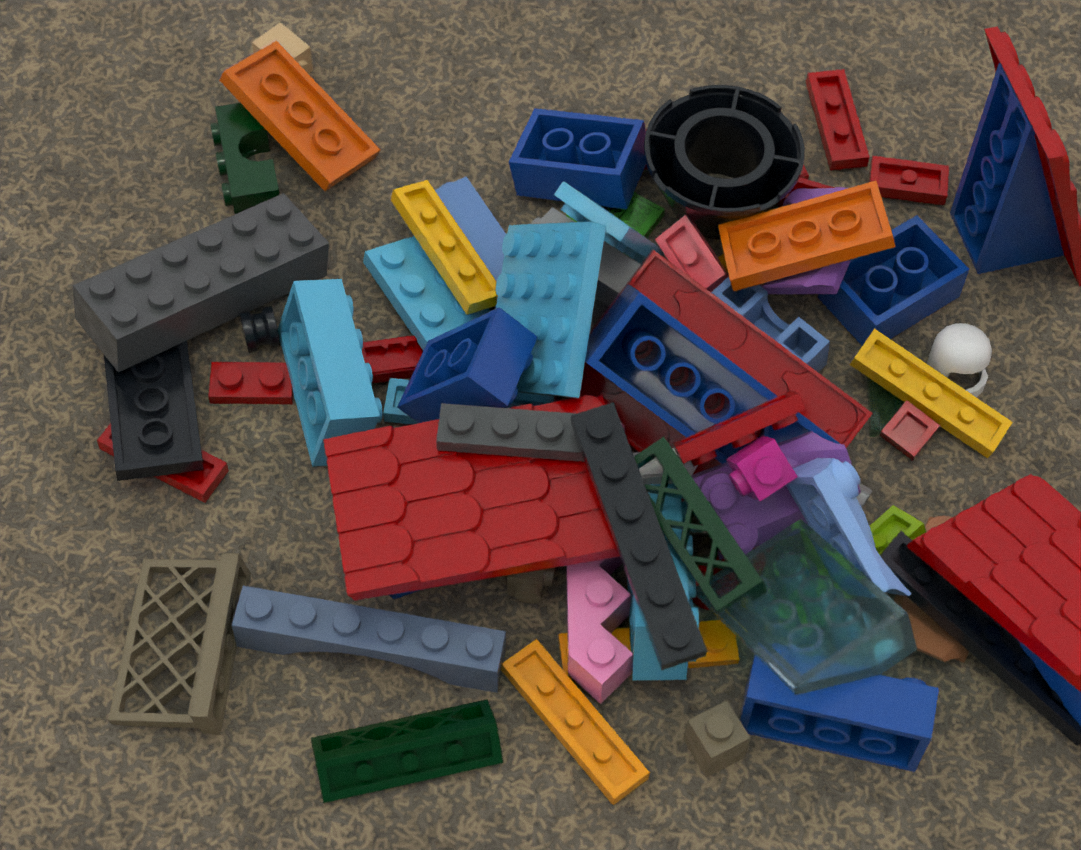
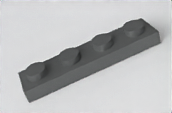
(507, 432)

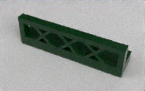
(709, 524)
(407, 751)

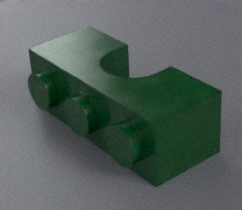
(241, 138)

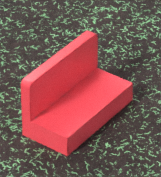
(692, 254)

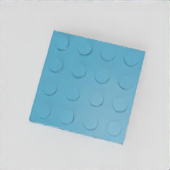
(551, 291)

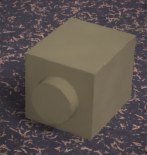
(716, 738)

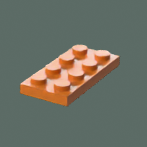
(300, 115)
(805, 236)

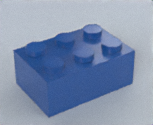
(587, 151)
(897, 284)
(470, 366)

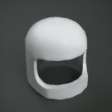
(962, 350)

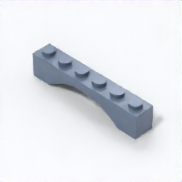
(441, 648)

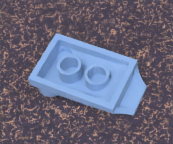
(829, 504)

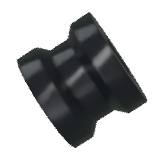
(260, 329)

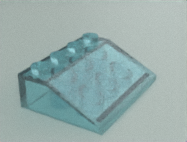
(819, 616)

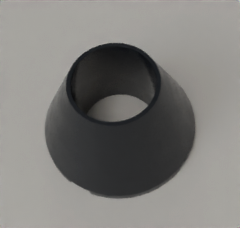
(725, 134)

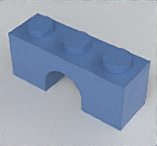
(797, 337)

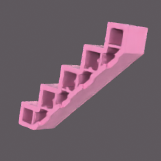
(594, 611)

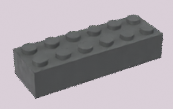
(199, 281)

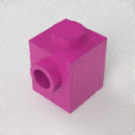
(760, 469)

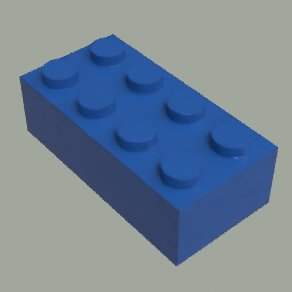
(862, 719)

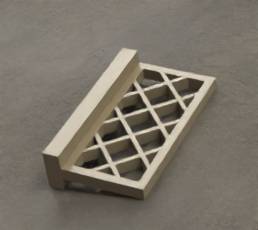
(216, 653)

